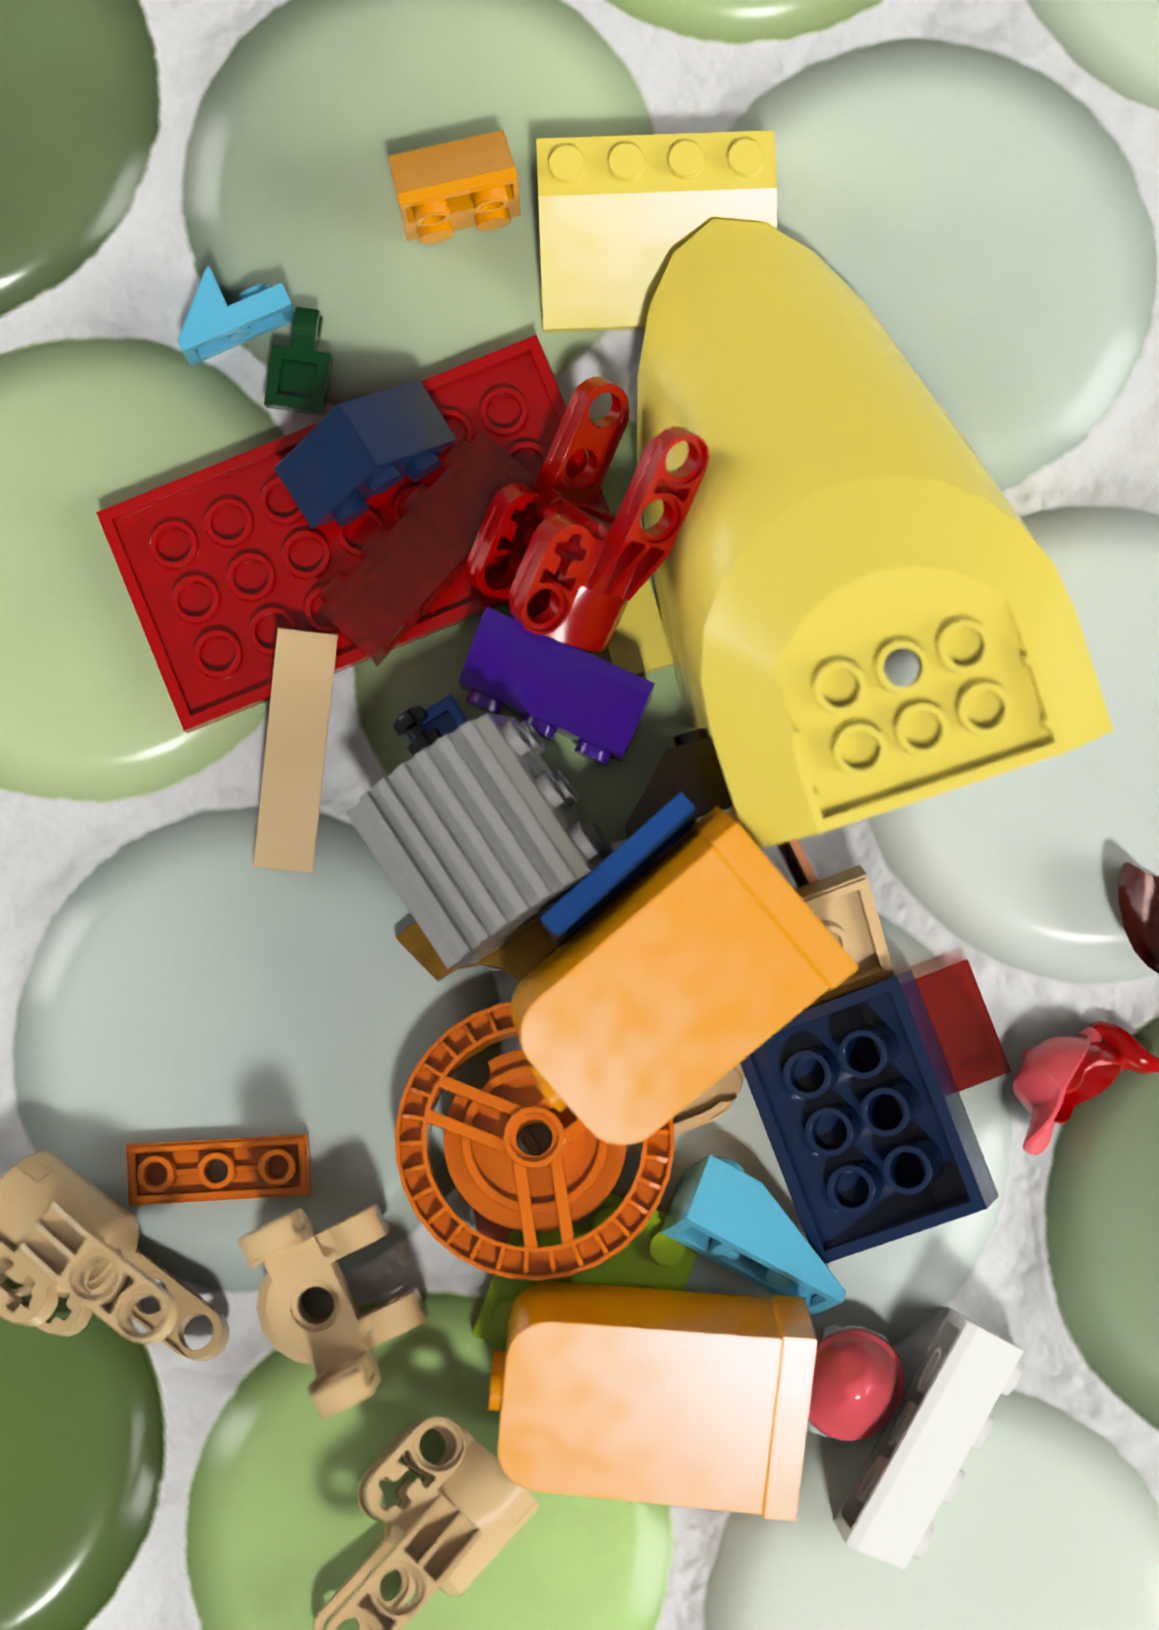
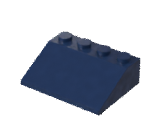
(868, 1120)

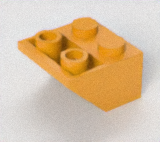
(456, 187)

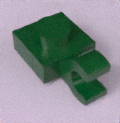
(300, 374)

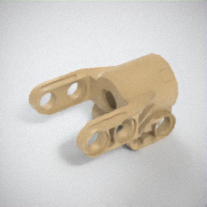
(84, 1246)
(343, 1343)
(437, 1533)

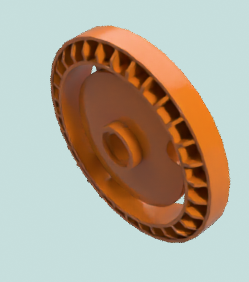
(503, 1181)

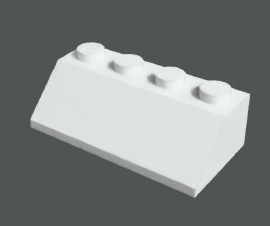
(928, 1440)

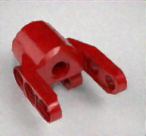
(569, 552)

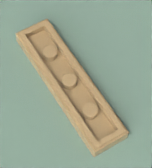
(295, 750)

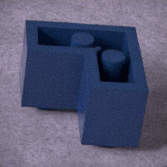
(364, 452)

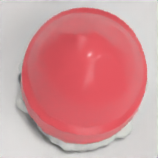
(854, 1383)

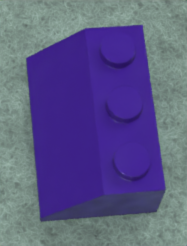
(554, 688)

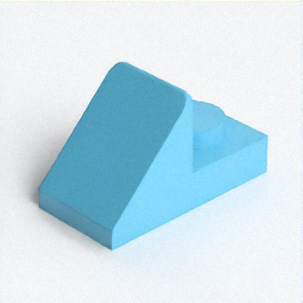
(216, 327)

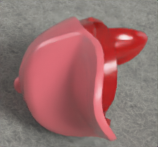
(1070, 1071)

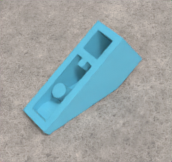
(746, 1231)

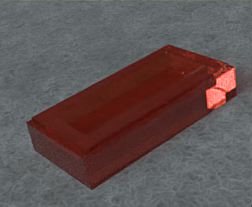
(963, 1025)

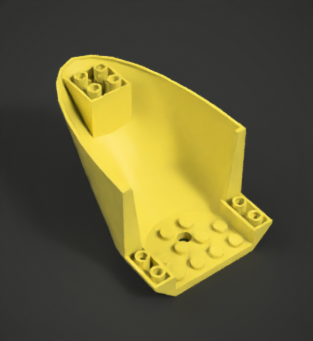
(827, 537)

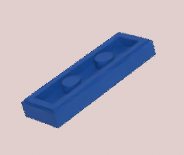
(620, 869)

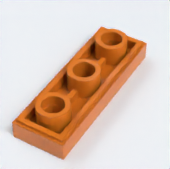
(255, 1169)

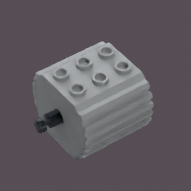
(477, 833)

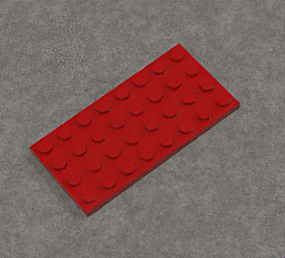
(233, 558)

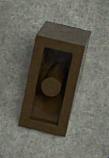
(688, 769)

